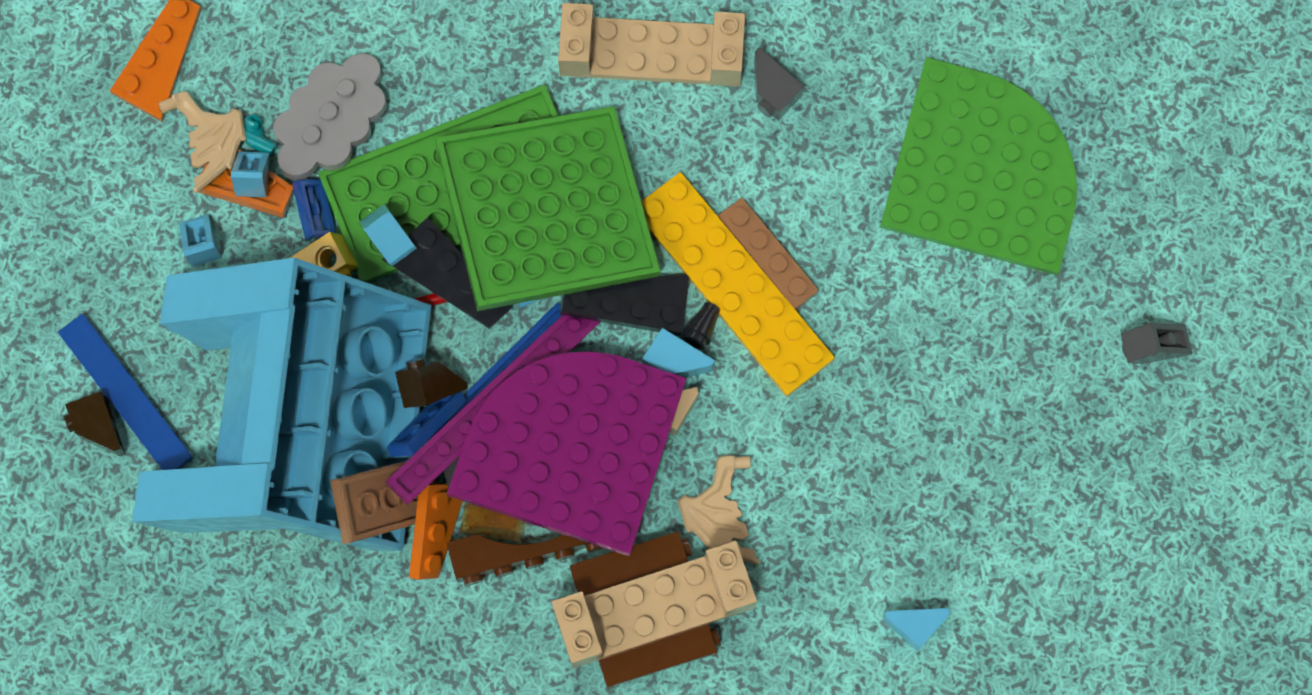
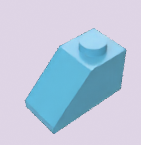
(676, 356)

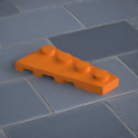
(158, 59)

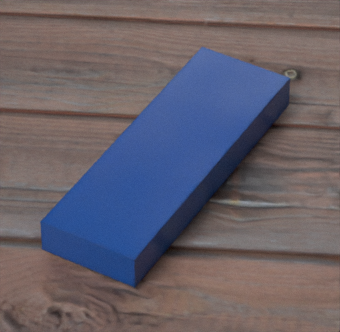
(425, 425)

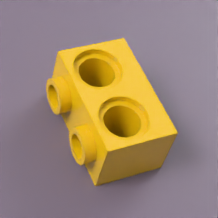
(322, 249)

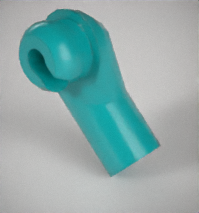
(255, 136)

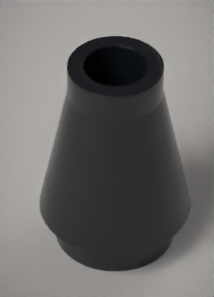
(701, 327)

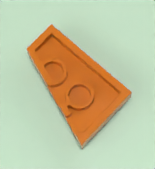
(275, 203)

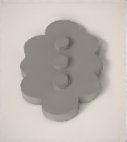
(329, 116)

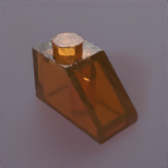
(491, 524)

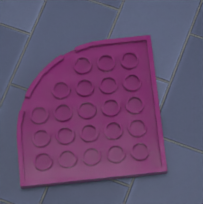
(571, 446)

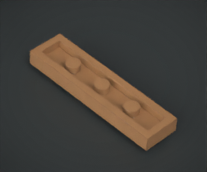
(768, 253)

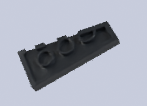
(443, 271)
(635, 304)

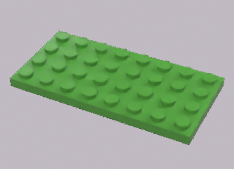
(411, 179)

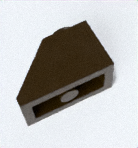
(427, 382)
(94, 422)

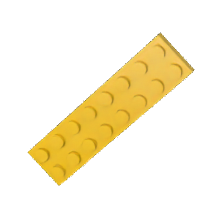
(735, 284)

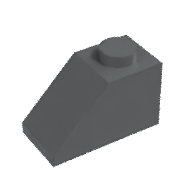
(774, 86)
(1155, 343)

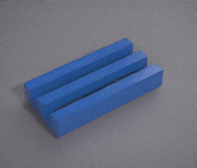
(310, 209)

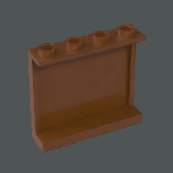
(644, 560)

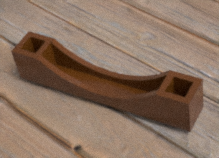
(480, 556)

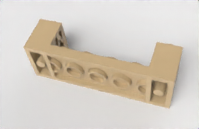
(651, 48)
(655, 606)

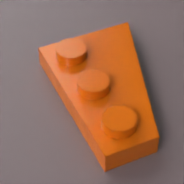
(433, 529)

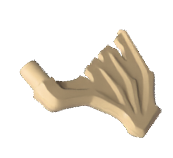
(214, 138)
(714, 516)

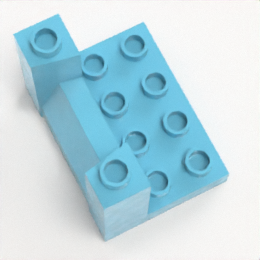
(302, 396)

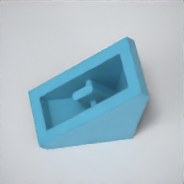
(250, 174)
(387, 235)
(199, 241)
(916, 625)

